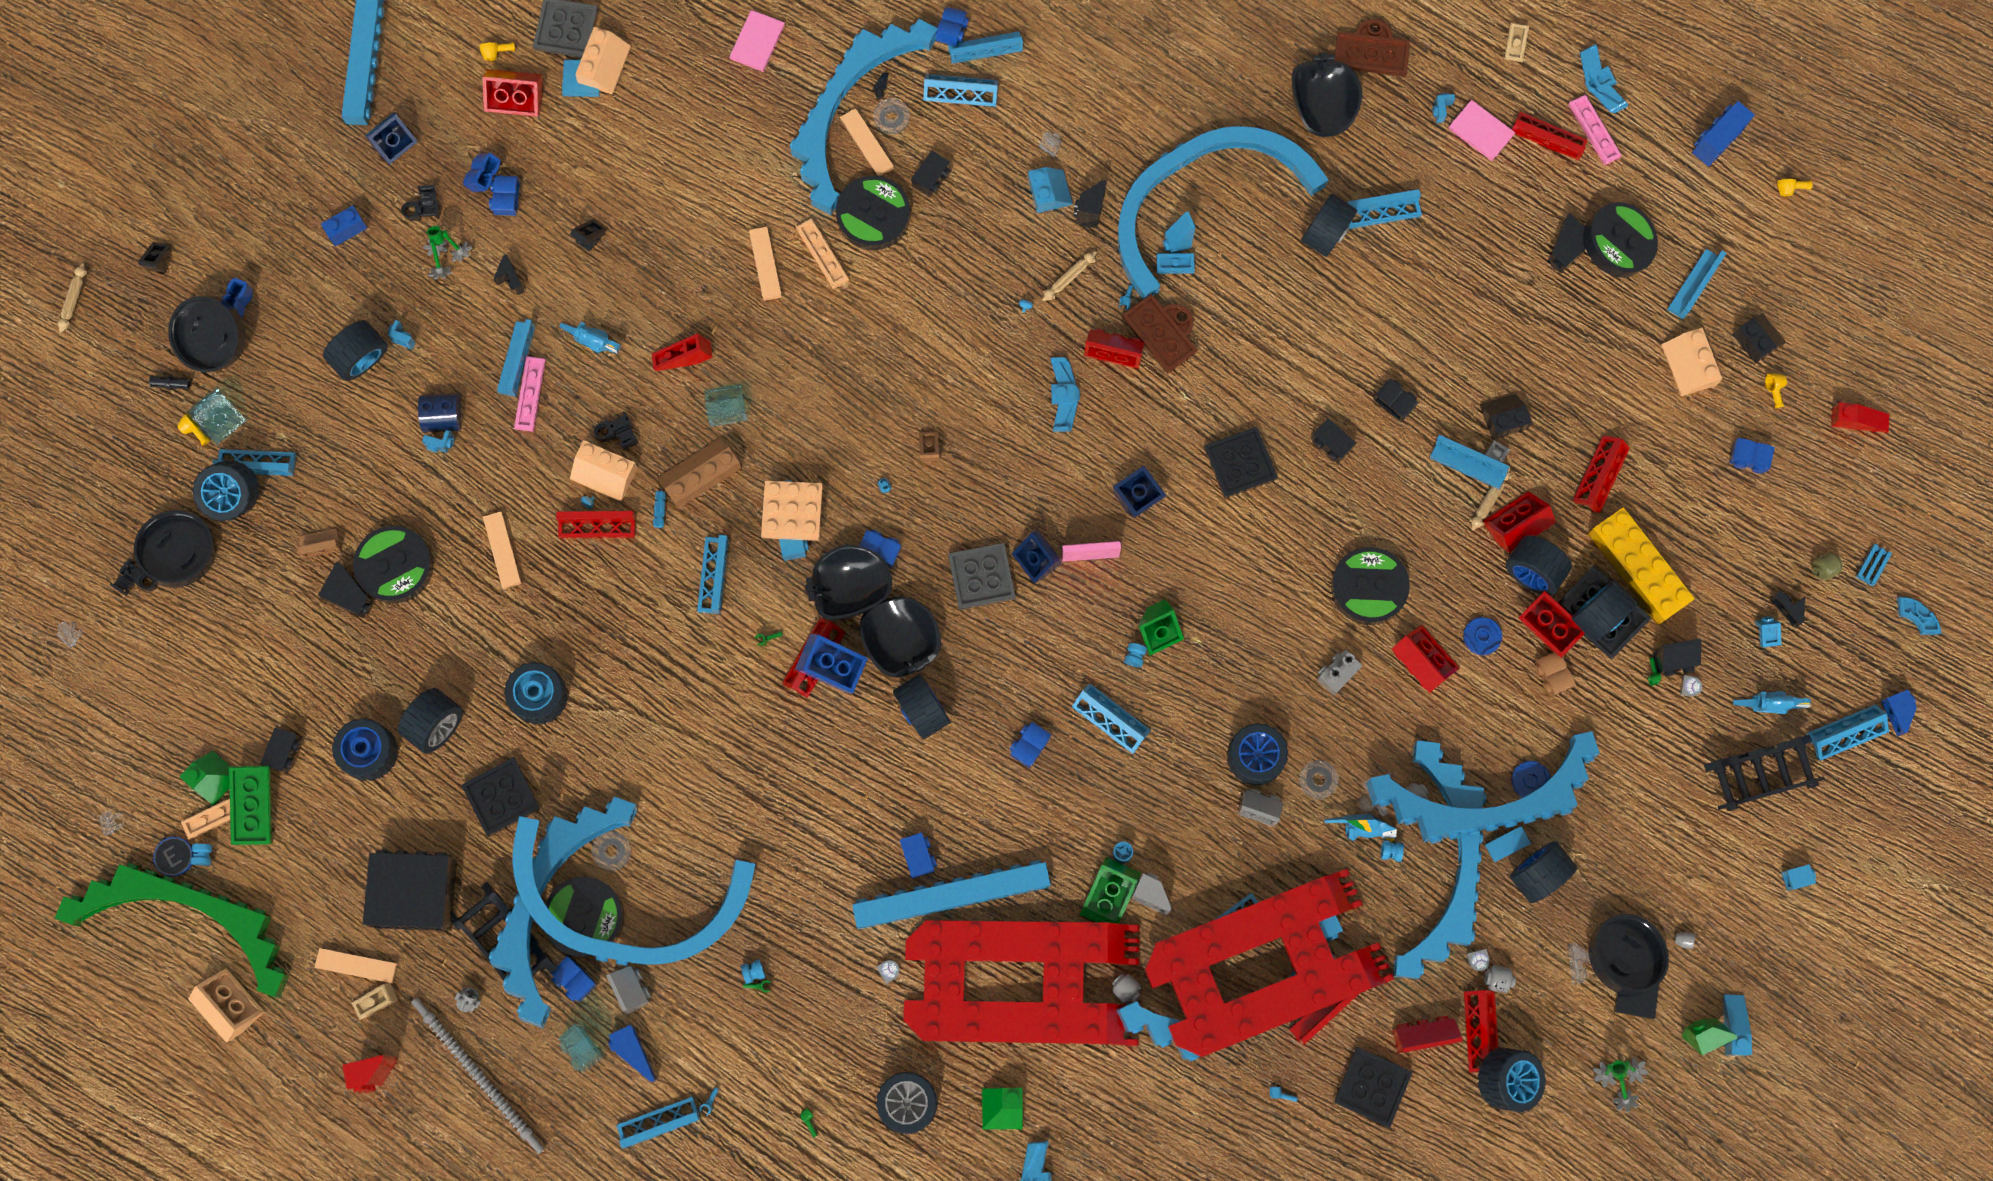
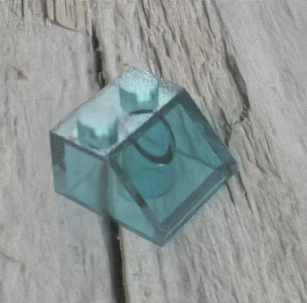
(725, 405)
(216, 416)
(580, 1048)

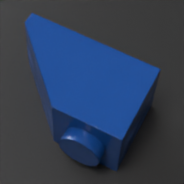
(1900, 711)

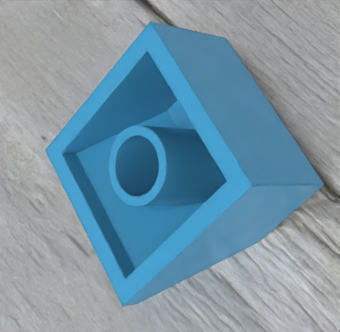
(1049, 189)

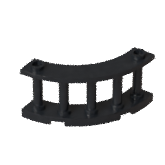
(1755, 758)
(490, 897)

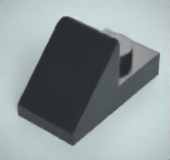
(588, 234)
(155, 257)
(507, 273)
(1792, 612)

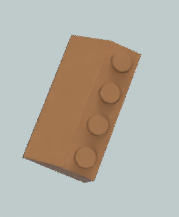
(699, 473)

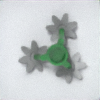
(436, 241)
(1620, 1070)

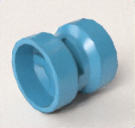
(1135, 655)
(1392, 850)
(1122, 852)
(201, 854)
(752, 971)

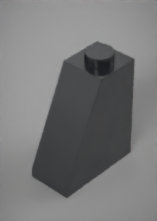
(1568, 245)
(345, 592)

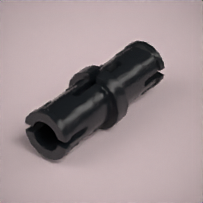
(169, 382)

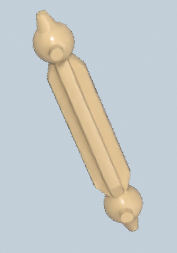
(1073, 272)
(71, 298)
(1487, 504)

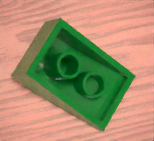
(1110, 892)

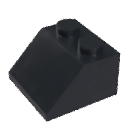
(1089, 207)
(1758, 338)
(1506, 416)
(1677, 657)

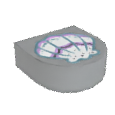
(1690, 686)
(1478, 960)
(889, 970)

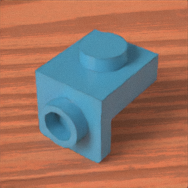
(1440, 104)
(435, 445)

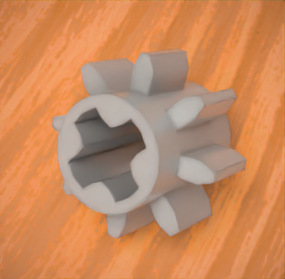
(467, 999)

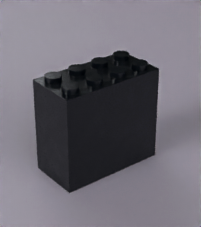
(410, 890)

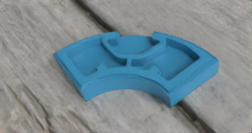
(1919, 615)

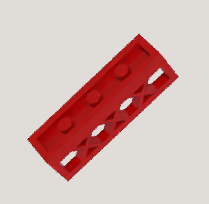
(1547, 138)
(1606, 473)
(592, 517)
(794, 678)
(1312, 1023)
(1487, 1026)

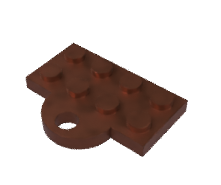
(1373, 51)
(1162, 332)

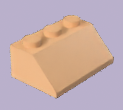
(602, 61)
(1692, 362)
(603, 471)
(225, 1004)

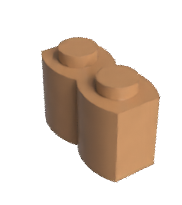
(1554, 673)

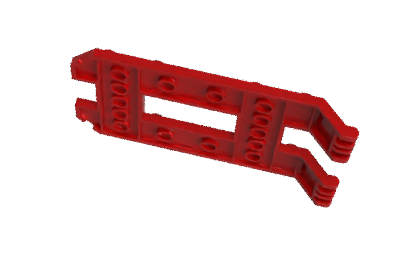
(1287, 916)
(1056, 1020)

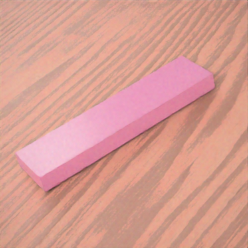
(1594, 130)
(530, 394)

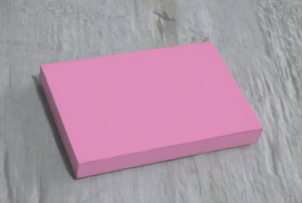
(757, 41)
(1481, 130)
(1091, 551)

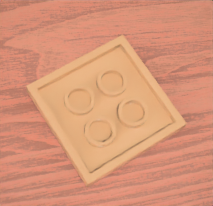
(792, 510)

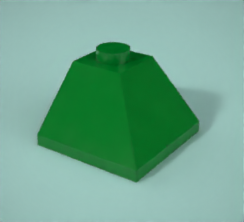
(1159, 627)
(208, 777)
(1707, 1035)
(1002, 1108)

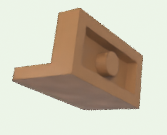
(319, 544)

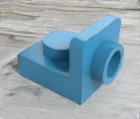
(400, 337)
(1769, 631)

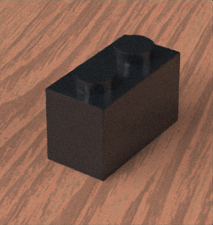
(931, 173)
(1333, 441)
(281, 750)

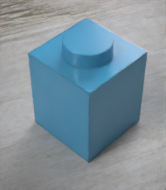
(1799, 877)

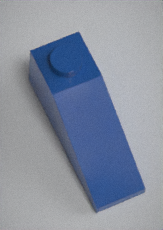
(629, 1048)

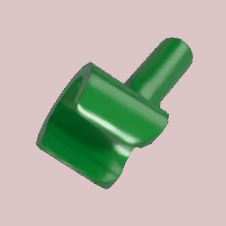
(767, 638)
(1655, 678)
(757, 986)
(806, 1115)

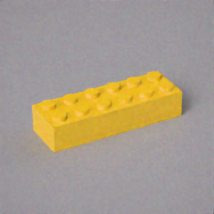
(1641, 565)

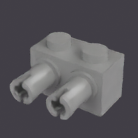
(1339, 672)

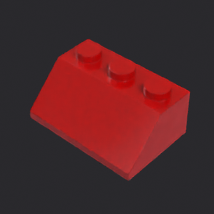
(512, 92)
(1114, 348)
(1519, 519)
(1551, 624)
(1425, 658)
(1426, 1034)
(368, 1073)

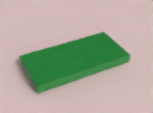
(250, 805)

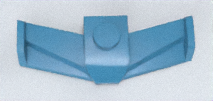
(1600, 80)
(1064, 394)
(1035, 1162)

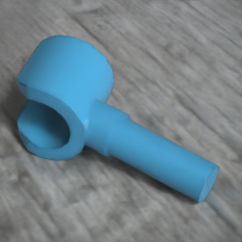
(1125, 300)
(1275, 1092)
(709, 1102)

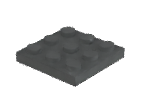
(565, 27)
(981, 576)

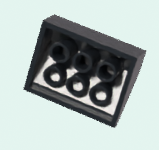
(1584, 589)

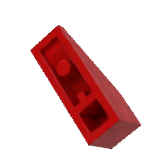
(683, 353)
(1859, 418)

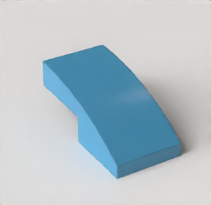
(1508, 844)

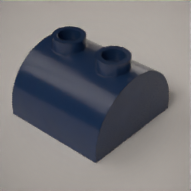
(391, 138)
(439, 412)
(1138, 492)
(1036, 556)

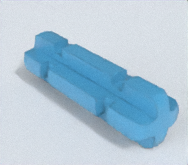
(659, 509)

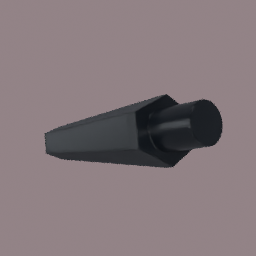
(880, 86)

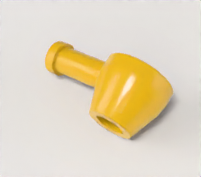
(490, 50)
(1787, 186)
(1774, 383)
(188, 425)

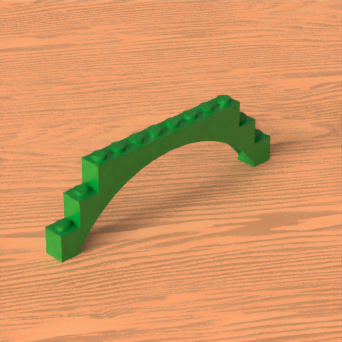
(134, 885)

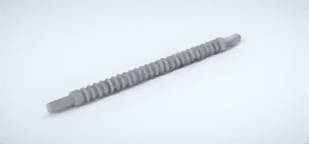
(429, 1018)

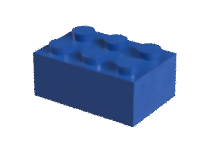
(1722, 133)
(831, 663)

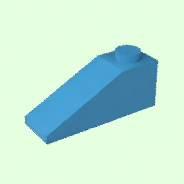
(1179, 235)
(1738, 1022)

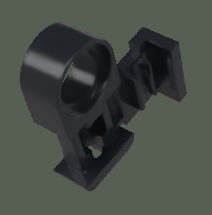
(427, 206)
(620, 427)
(131, 576)

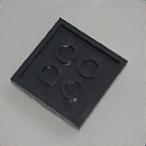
(1240, 462)
(500, 797)
(1373, 1087)

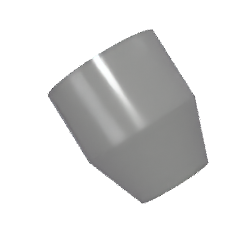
(1685, 939)

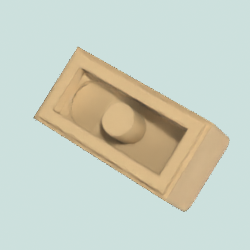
(1516, 42)
(375, 1001)

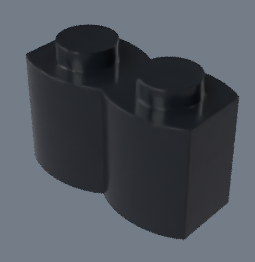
(1396, 400)

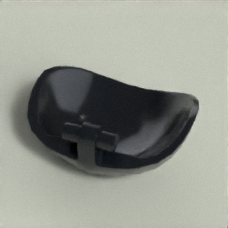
(1326, 94)
(848, 582)
(900, 636)

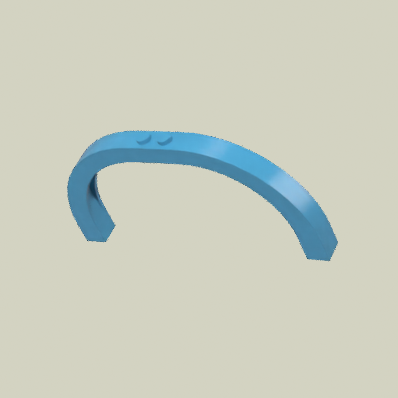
(1224, 138)
(726, 915)

